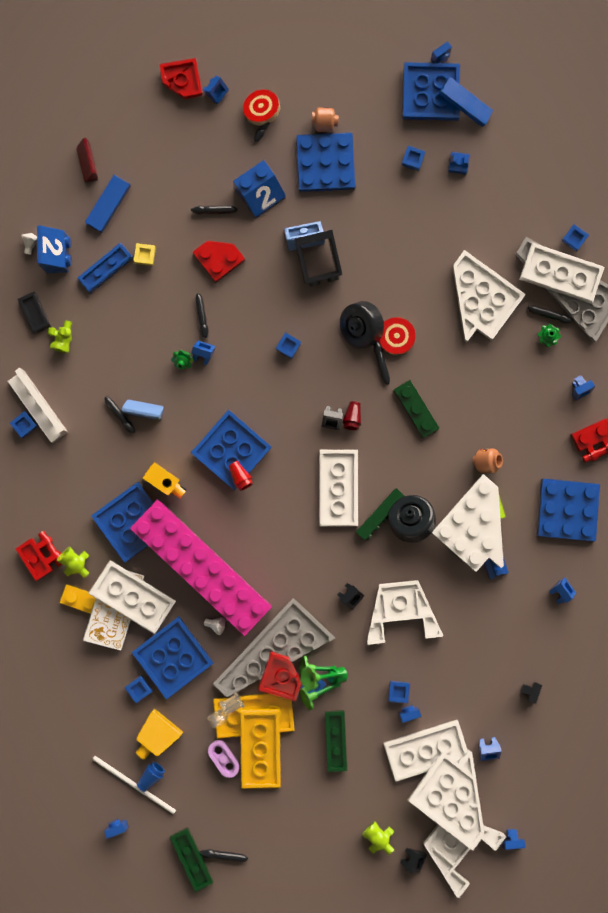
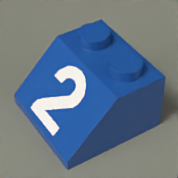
(259, 188)
(53, 250)

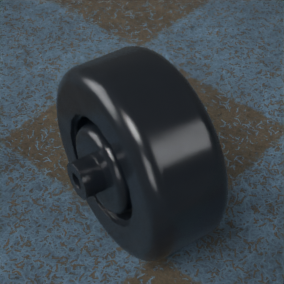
(361, 324)
(412, 518)

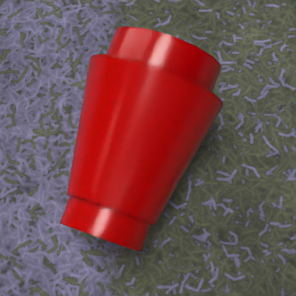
(240, 476)

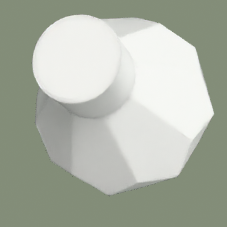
(29, 242)
(216, 625)

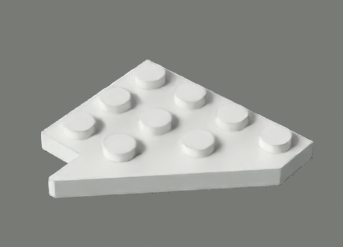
(483, 297)
(474, 526)
(451, 798)

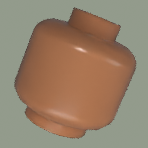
(324, 120)
(488, 460)

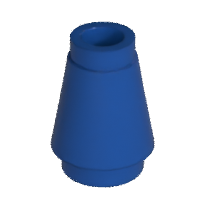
(151, 775)

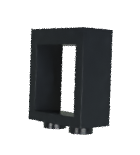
(331, 276)

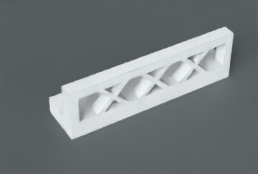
(37, 406)

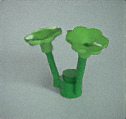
(310, 678)

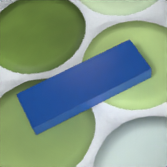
(466, 101)
(107, 203)
(105, 268)

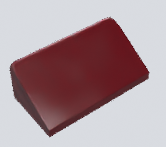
(86, 161)

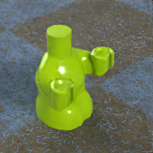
(63, 337)
(73, 563)
(378, 838)

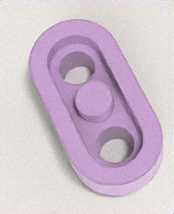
(223, 758)

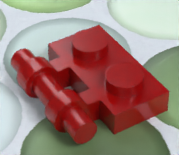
(592, 435)
(34, 558)

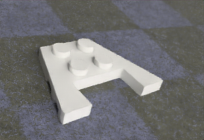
(401, 602)
(449, 851)

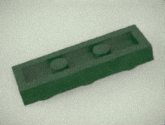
(416, 409)
(336, 741)
(191, 859)

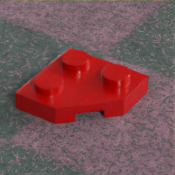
(182, 78)
(218, 258)
(280, 677)

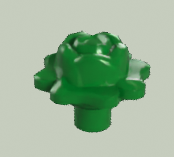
(549, 335)
(182, 359)

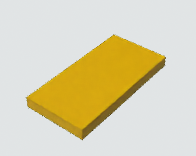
(231, 727)
(260, 748)

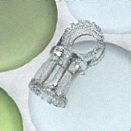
(228, 706)

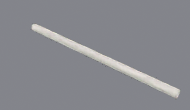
(133, 784)

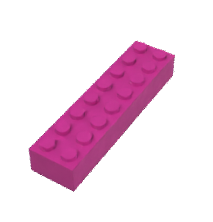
(201, 567)

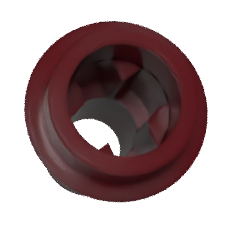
(353, 416)

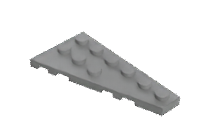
(589, 317)
(289, 634)

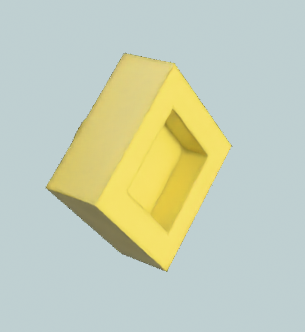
(144, 254)

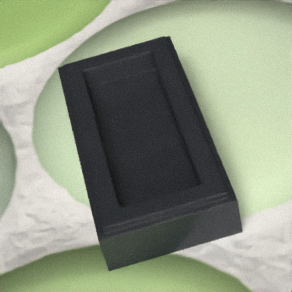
(34, 312)

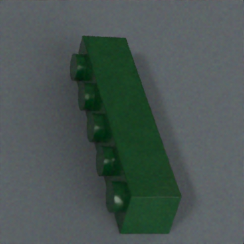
(378, 515)

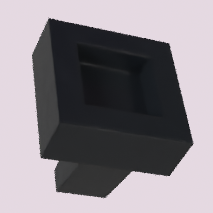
(332, 419)
(352, 597)
(532, 691)
(415, 862)

